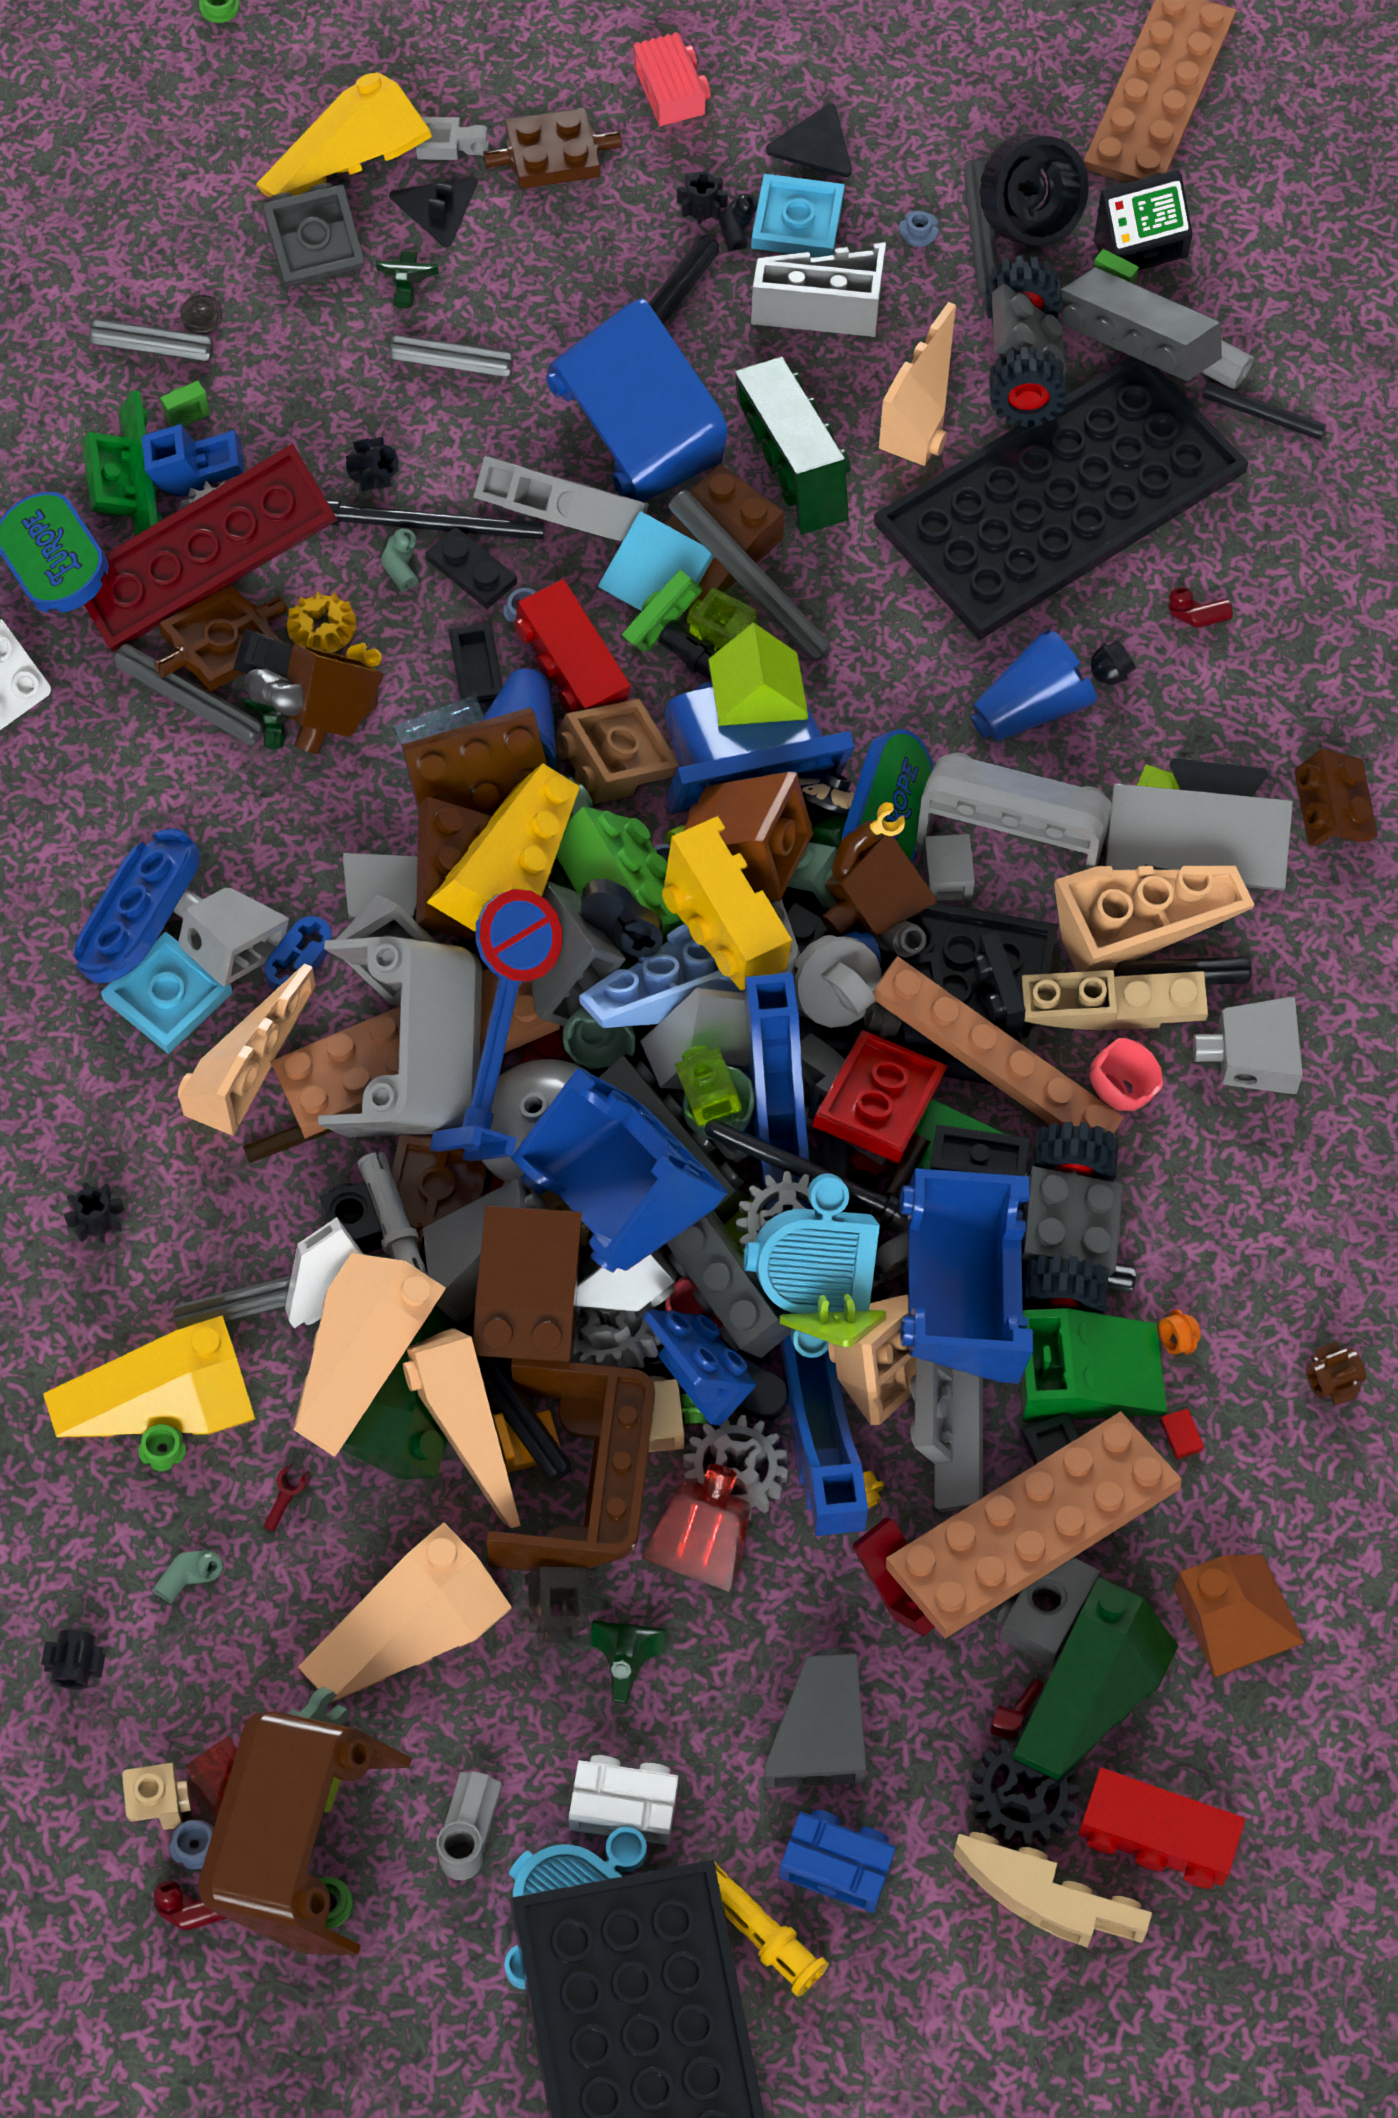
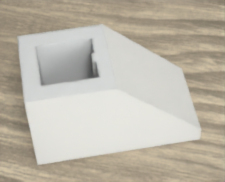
(314, 1269)

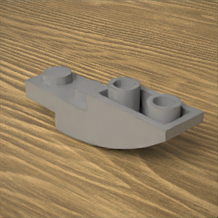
(557, 499)

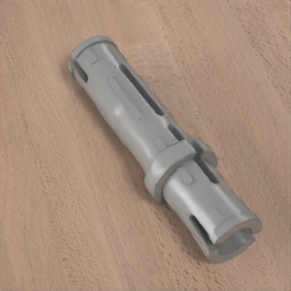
(399, 1237)

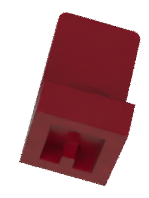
(872, 1552)

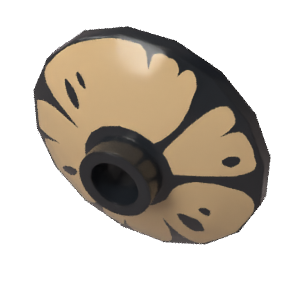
(829, 792)

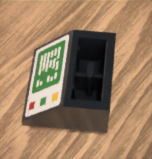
(1145, 220)

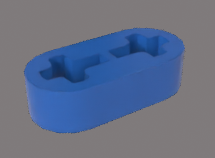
(291, 947)

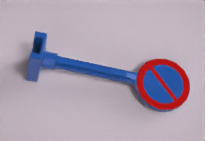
(518, 943)

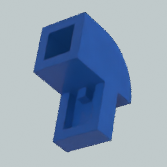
(181, 464)

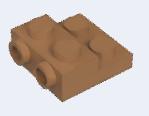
(614, 749)

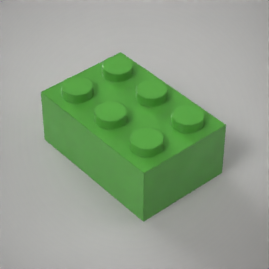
(619, 850)

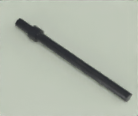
(436, 521)

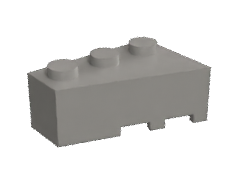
(820, 292)

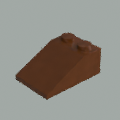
(742, 513)
(528, 1284)

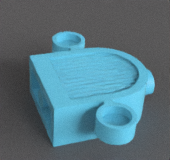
(816, 1255)
(571, 1866)

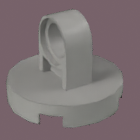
(836, 980)

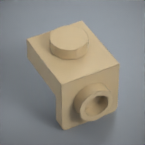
(156, 1794)

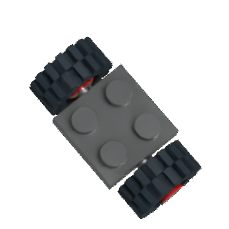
(1029, 339)
(1071, 1219)

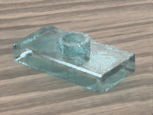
(439, 721)

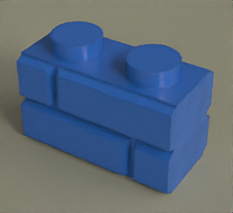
(837, 1860)

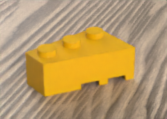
(721, 908)

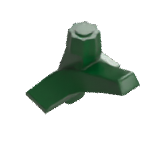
(406, 274)
(275, 723)
(626, 1651)

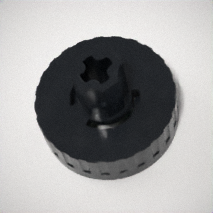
(1015, 186)

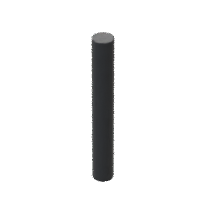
(1264, 411)

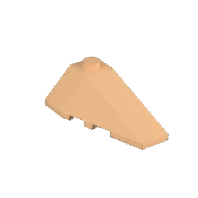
(1132, 913)
(237, 1066)
(362, 1334)
(453, 1390)

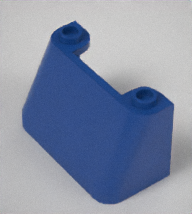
(642, 402)
(618, 1169)
(966, 1272)

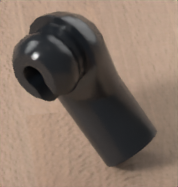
(735, 219)

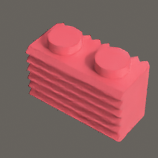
(670, 78)

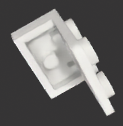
(20, 679)

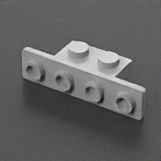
(949, 1432)

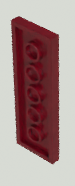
(208, 546)

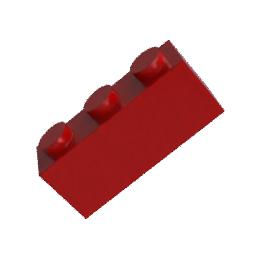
(570, 649)
(1161, 1829)

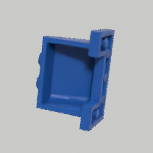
(743, 751)

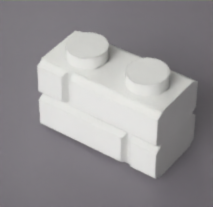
(620, 1797)

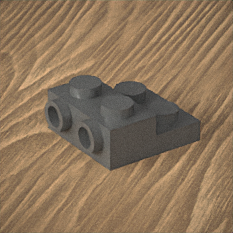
(312, 234)

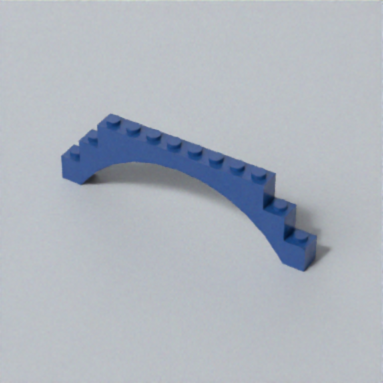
(819, 1424)

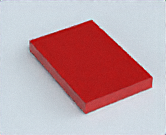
(879, 1096)

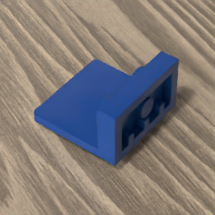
(701, 1362)

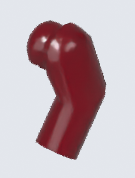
(1196, 614)
(182, 1909)

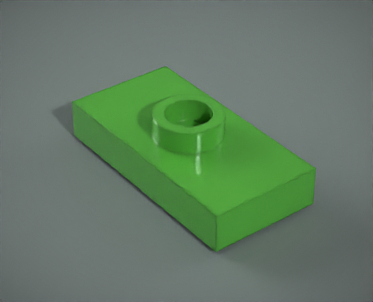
(661, 609)

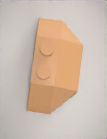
(877, 1366)

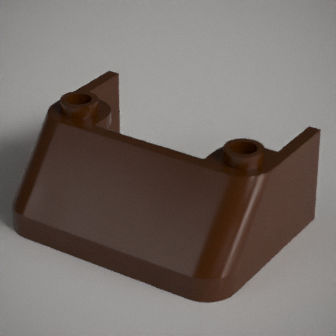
(617, 1412)
(271, 1825)

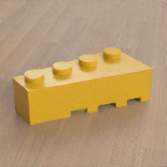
(512, 849)

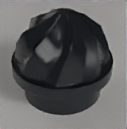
(1111, 663)

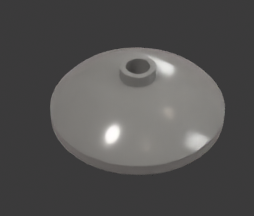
(517, 1092)

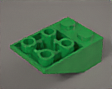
(1091, 1366)

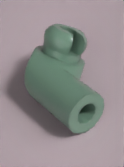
(397, 558)
(188, 1569)

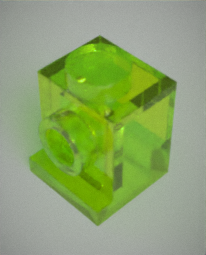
(719, 618)
(711, 1097)

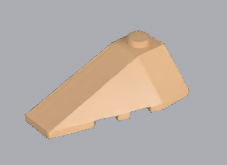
(917, 397)
(419, 1610)

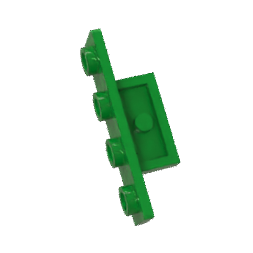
(117, 469)

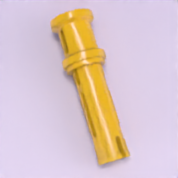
(776, 1943)

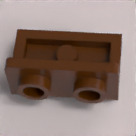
(1335, 798)

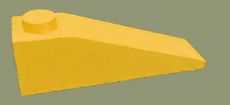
(358, 126)
(175, 1381)

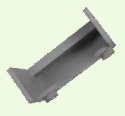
(1015, 805)
(435, 1042)

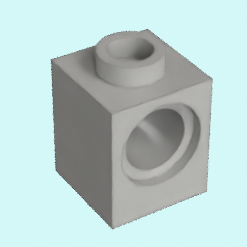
(949, 866)

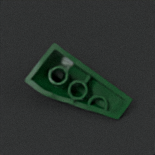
(397, 1427)
(1103, 1672)

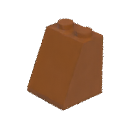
(764, 823)

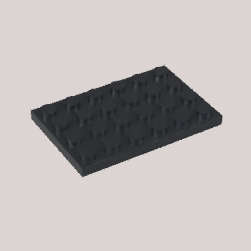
(637, 1998)

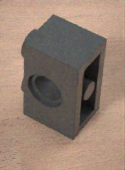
(1045, 1632)

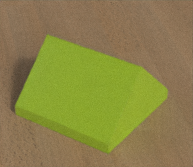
(757, 680)

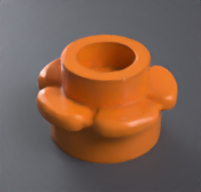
(1185, 1330)

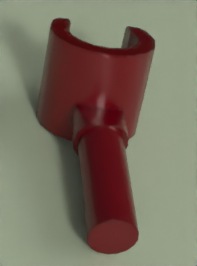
(284, 1496)
(1009, 1720)

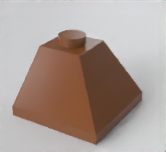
(1236, 1611)

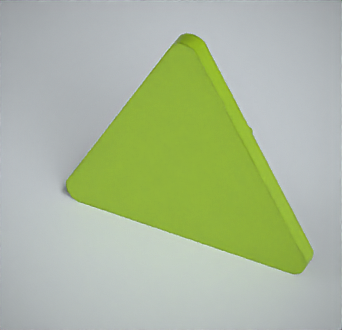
(835, 1327)

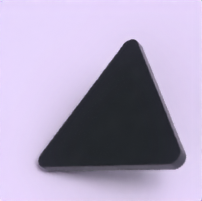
(815, 143)
(437, 206)
(1217, 777)

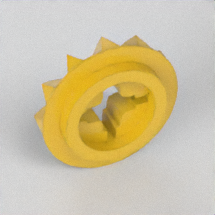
(329, 636)

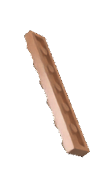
(989, 1050)

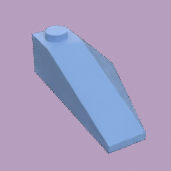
(655, 984)

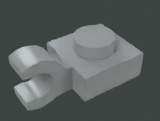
(450, 137)

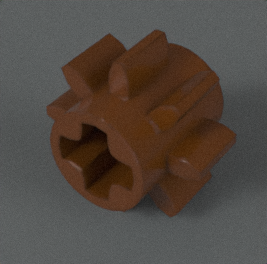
(1335, 1373)

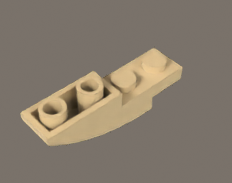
(1113, 1003)
(1026, 1887)

